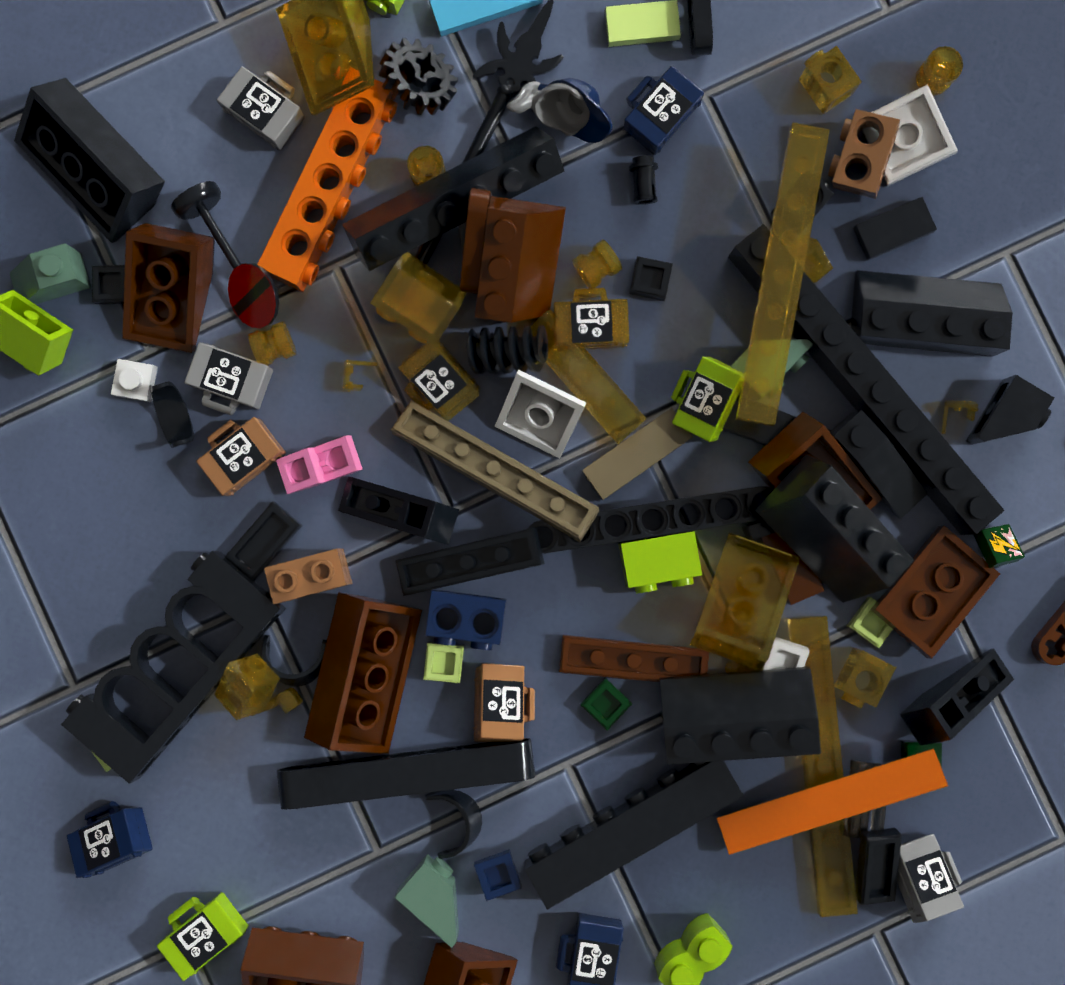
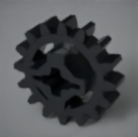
(418, 76)

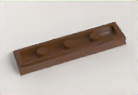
(629, 659)

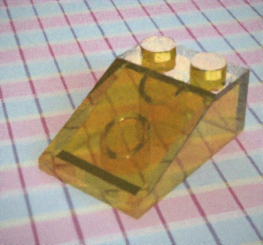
(329, 49)
(745, 602)

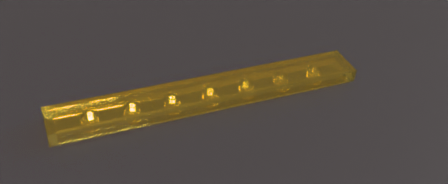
(782, 274)
(828, 845)

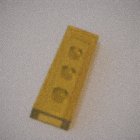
(591, 384)

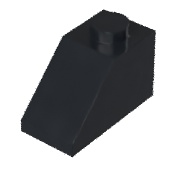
(1012, 410)

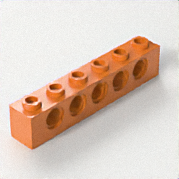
(335, 203)

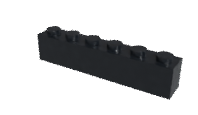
(444, 200)
(630, 829)

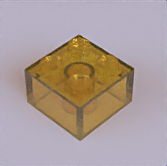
(418, 299)

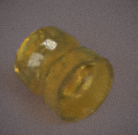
(944, 63)
(423, 162)
(597, 264)
(272, 344)

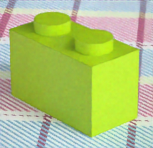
(31, 334)
(660, 560)

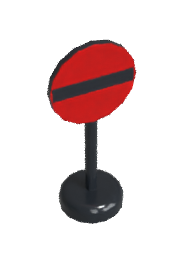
(249, 285)

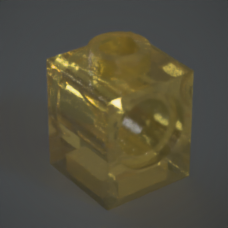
(827, 94)
(878, 670)
(246, 686)

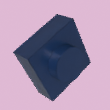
(497, 875)

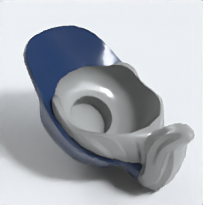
(566, 107)

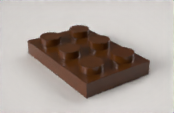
(935, 592)

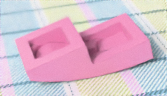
(319, 464)

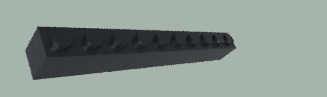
(879, 396)

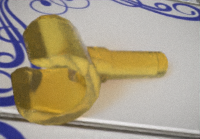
(287, 700)

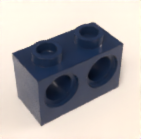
(467, 608)

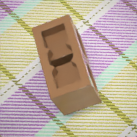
(872, 155)
(308, 575)

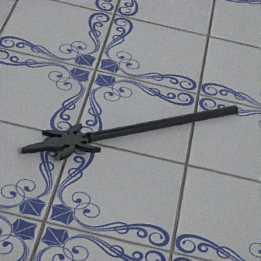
(517, 69)

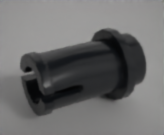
(644, 179)

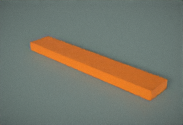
(832, 801)

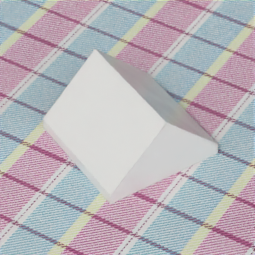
(540, 414)

